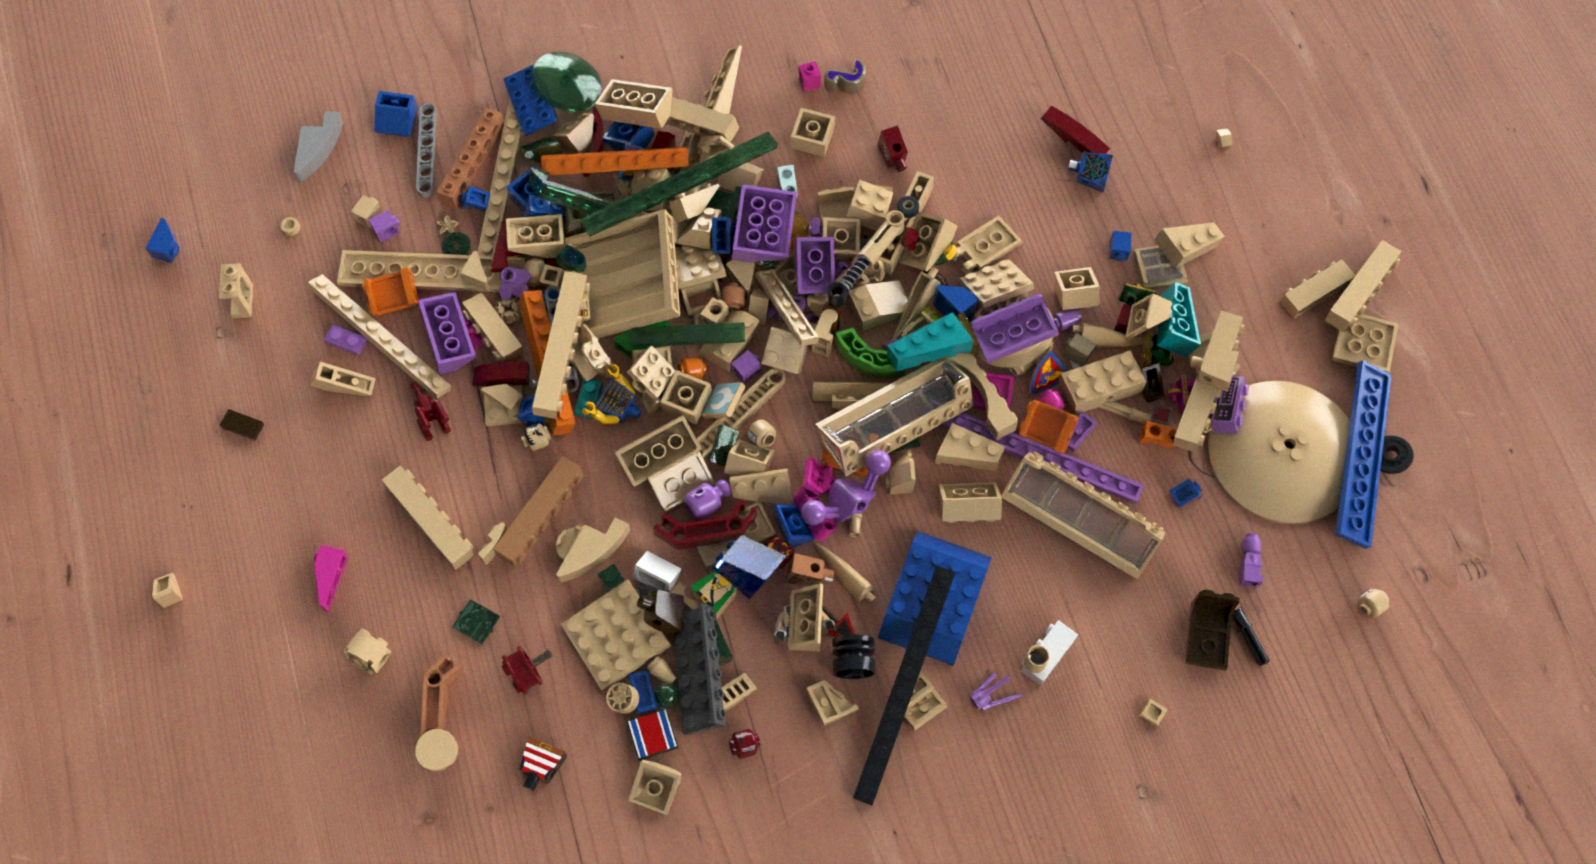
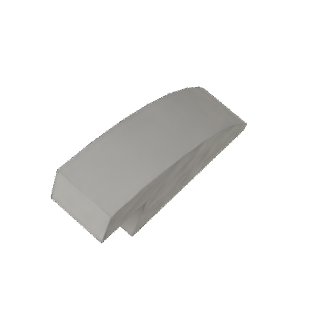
(316, 145)

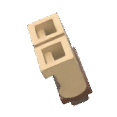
(826, 329)

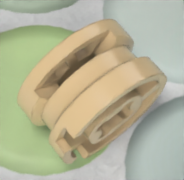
(623, 698)

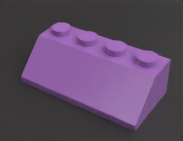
(446, 332)

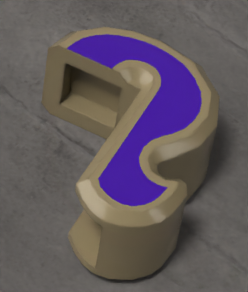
(846, 81)

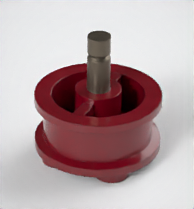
(524, 669)

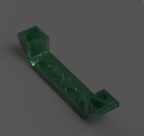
(565, 195)

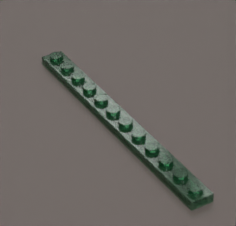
(678, 184)

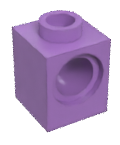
(385, 225)

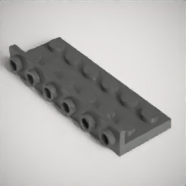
(699, 672)

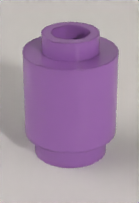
(1067, 318)

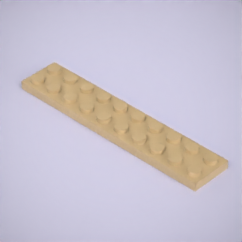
(428, 270)

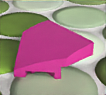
(817, 477)

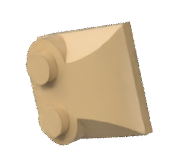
(655, 786)

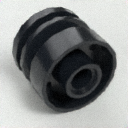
(853, 656)

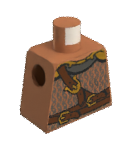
(807, 571)

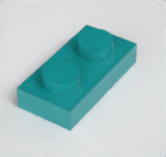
(589, 392)

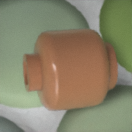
(734, 296)

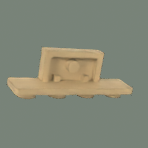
(844, 393)

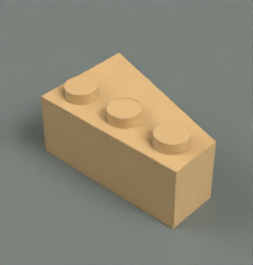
(1188, 242)

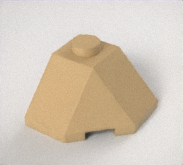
(576, 134)
(901, 475)

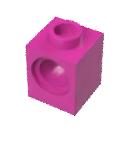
(809, 76)

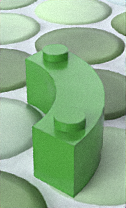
(863, 357)

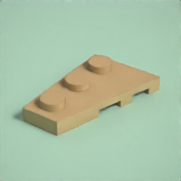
(763, 487)

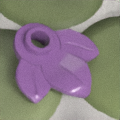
(516, 284)

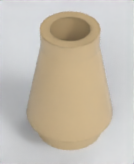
(661, 670)

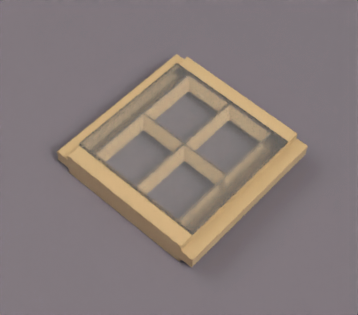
(1156, 268)

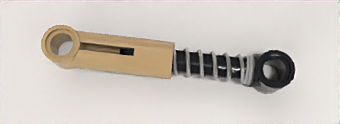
(867, 257)

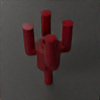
(428, 411)

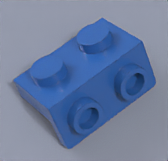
(541, 207)

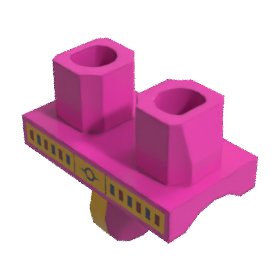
(1180, 392)

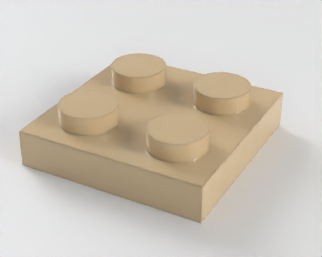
(498, 415)

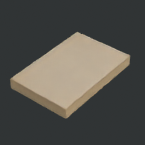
(678, 479)

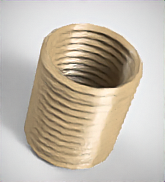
(1040, 650)

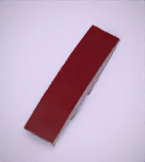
(1071, 130)

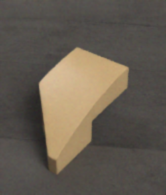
(502, 394)

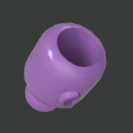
(706, 499)

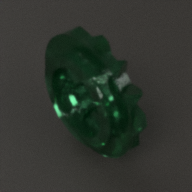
(449, 242)

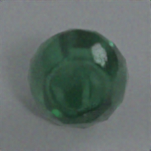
(666, 695)

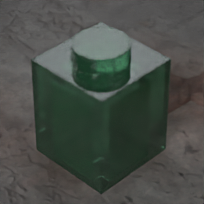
(610, 578)

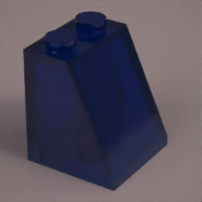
(747, 564)

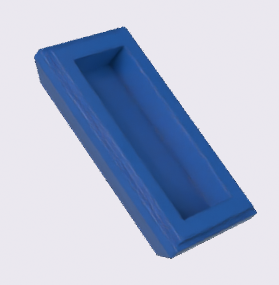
(643, 685)

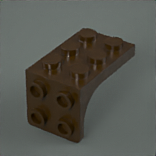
(1210, 629)

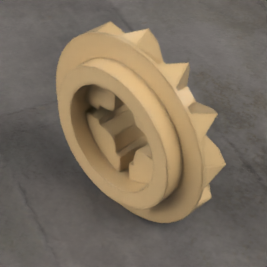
(510, 316)

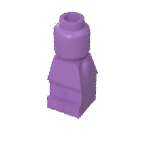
(1251, 563)

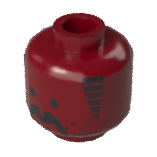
(744, 743)

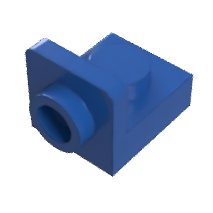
(475, 198)
(526, 412)
(1186, 492)

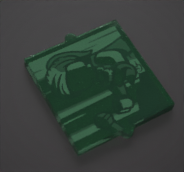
(476, 621)

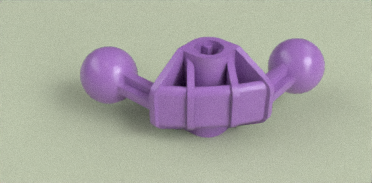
(846, 495)

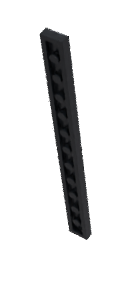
(904, 686)

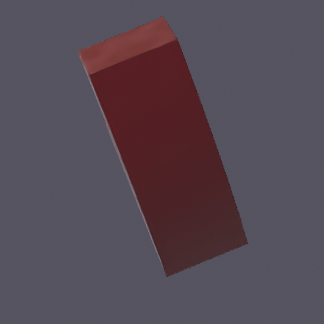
(502, 373)

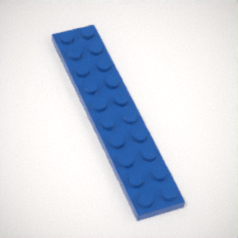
(1363, 455)

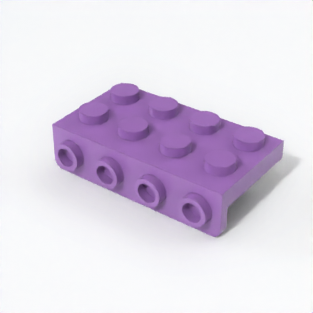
(1014, 328)

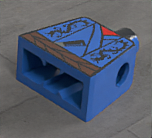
(723, 234)

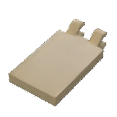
(986, 245)

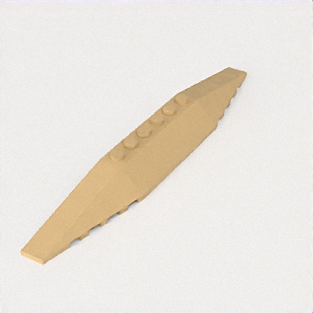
(717, 98)

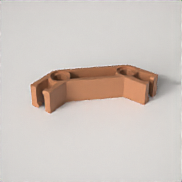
(435, 696)

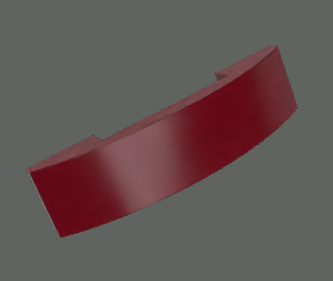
(598, 128)

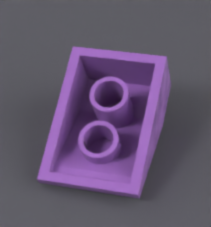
(814, 264)

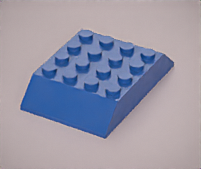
(912, 587)

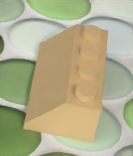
(635, 103)
(657, 450)

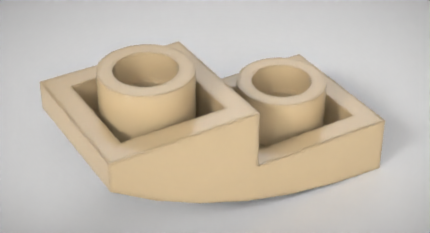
(486, 551)

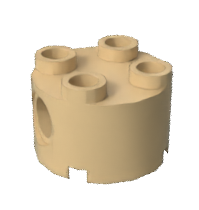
(367, 652)

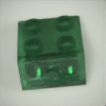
(726, 202)

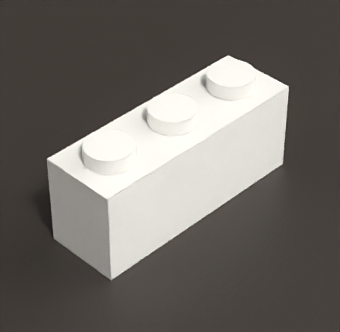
(1057, 642)

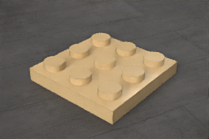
(697, 265)
(997, 283)
(1367, 340)

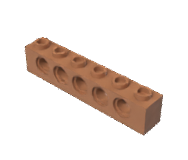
(471, 157)

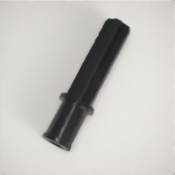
(1250, 637)

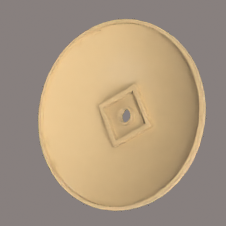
(1265, 474)

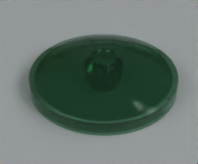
(566, 81)

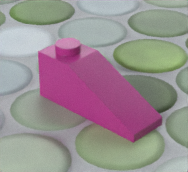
(329, 567)

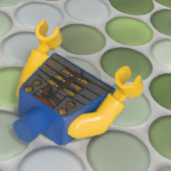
(615, 401)

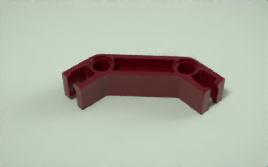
(705, 531)

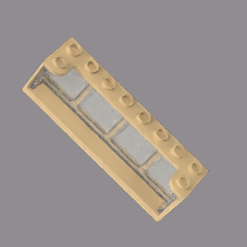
(895, 414)
(1083, 514)

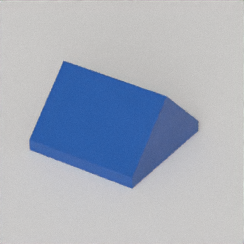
(791, 525)

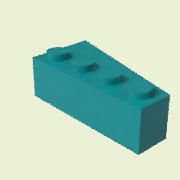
(934, 341)

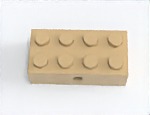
(1101, 382)

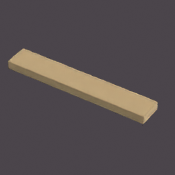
(787, 307)

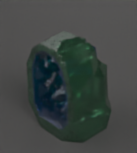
(571, 259)

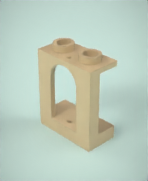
(236, 290)

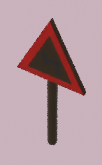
(843, 626)

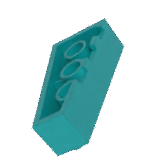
(1180, 331)

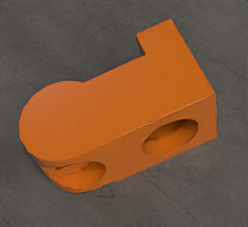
(1157, 434)

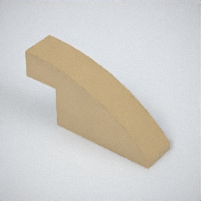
(592, 549)

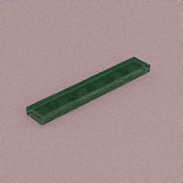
(688, 334)

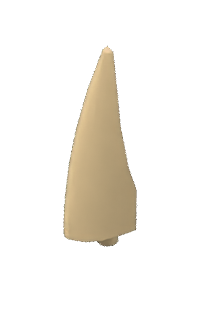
(919, 297)
(1106, 337)
(849, 577)

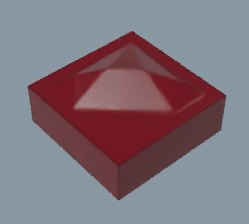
(909, 238)

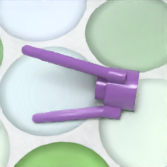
(981, 698)

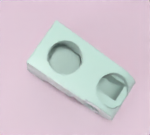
(787, 179)

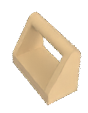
(696, 290)

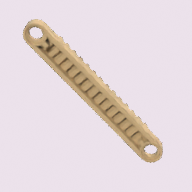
(745, 408)

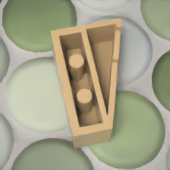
(969, 449)

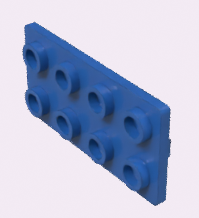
(529, 106)

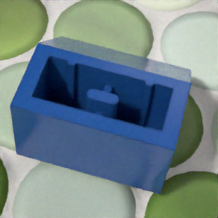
(395, 113)

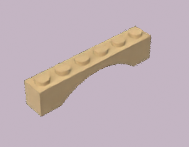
(999, 418)

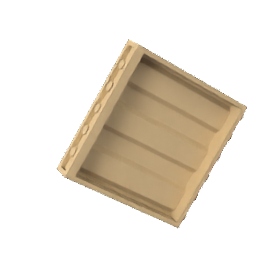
(630, 274)

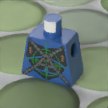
(1092, 170)

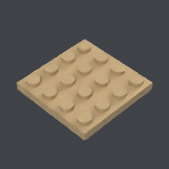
(614, 636)

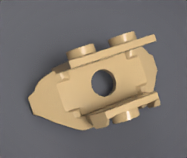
(589, 356)

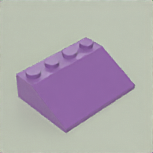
(763, 224)

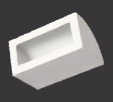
(656, 572)

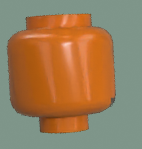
(693, 366)

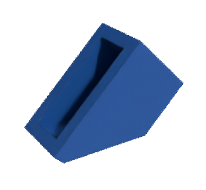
(163, 243)

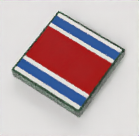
(652, 734)

